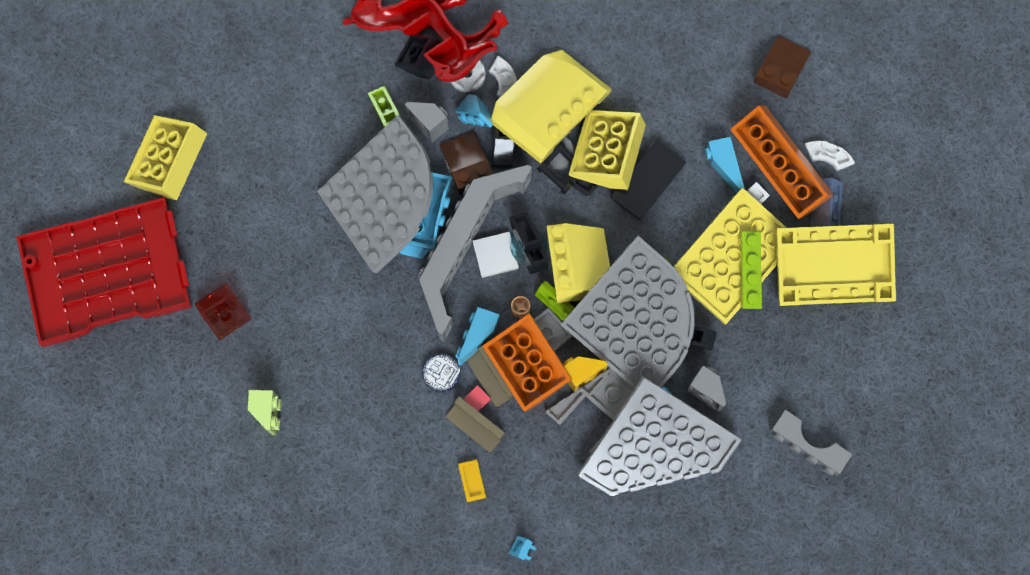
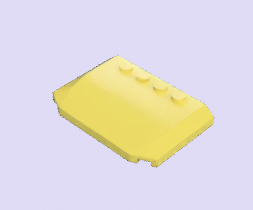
(547, 103)

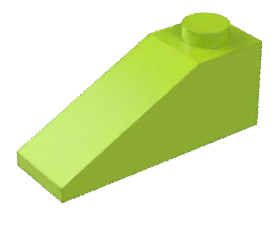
(383, 105)

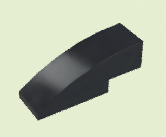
(529, 243)

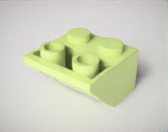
(265, 407)

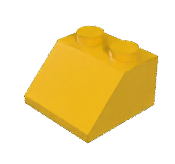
(583, 370)

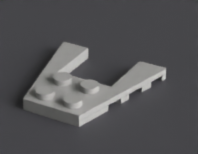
(605, 391)

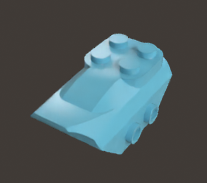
(429, 228)

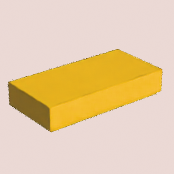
(472, 480)

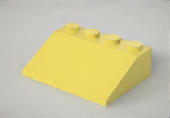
(608, 148)
(166, 157)
(577, 259)

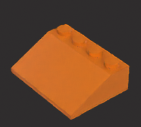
(527, 363)

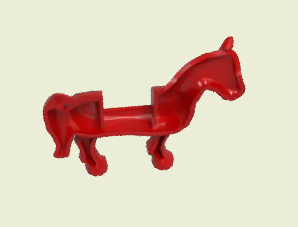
(450, 58)

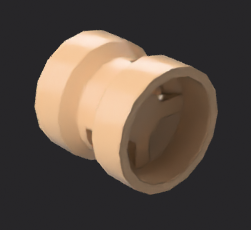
(518, 304)

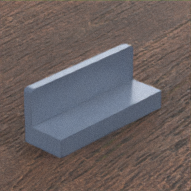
(830, 211)

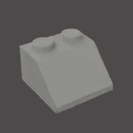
(428, 118)
(708, 388)

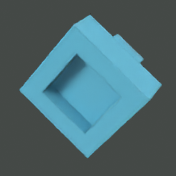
(521, 547)

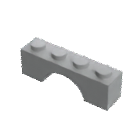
(789, 430)

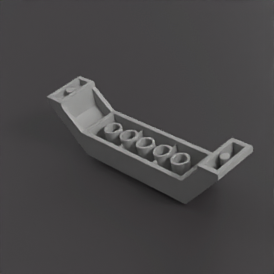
(460, 235)

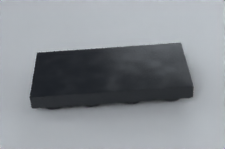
(649, 180)

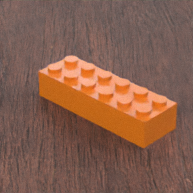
(781, 161)

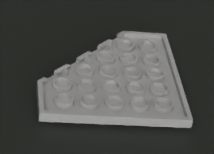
(656, 443)

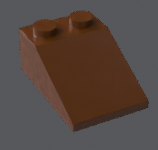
(782, 67)
(465, 160)

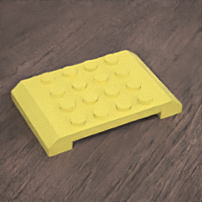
(836, 264)

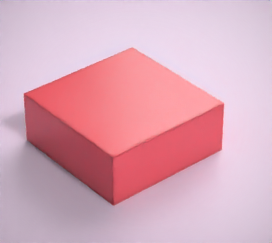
(477, 398)

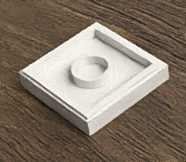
(494, 254)

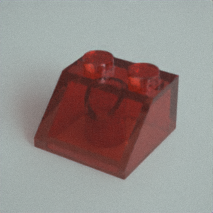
(222, 311)

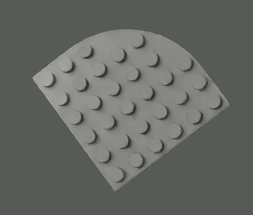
(382, 194)
(636, 316)

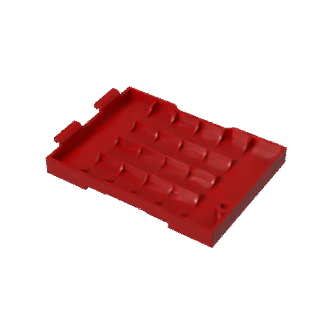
(104, 271)

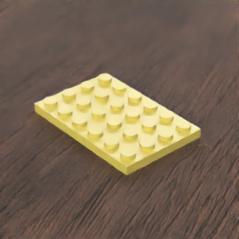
(713, 261)

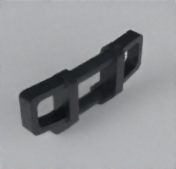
(555, 179)

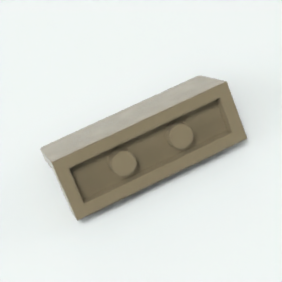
(489, 377)
(475, 425)

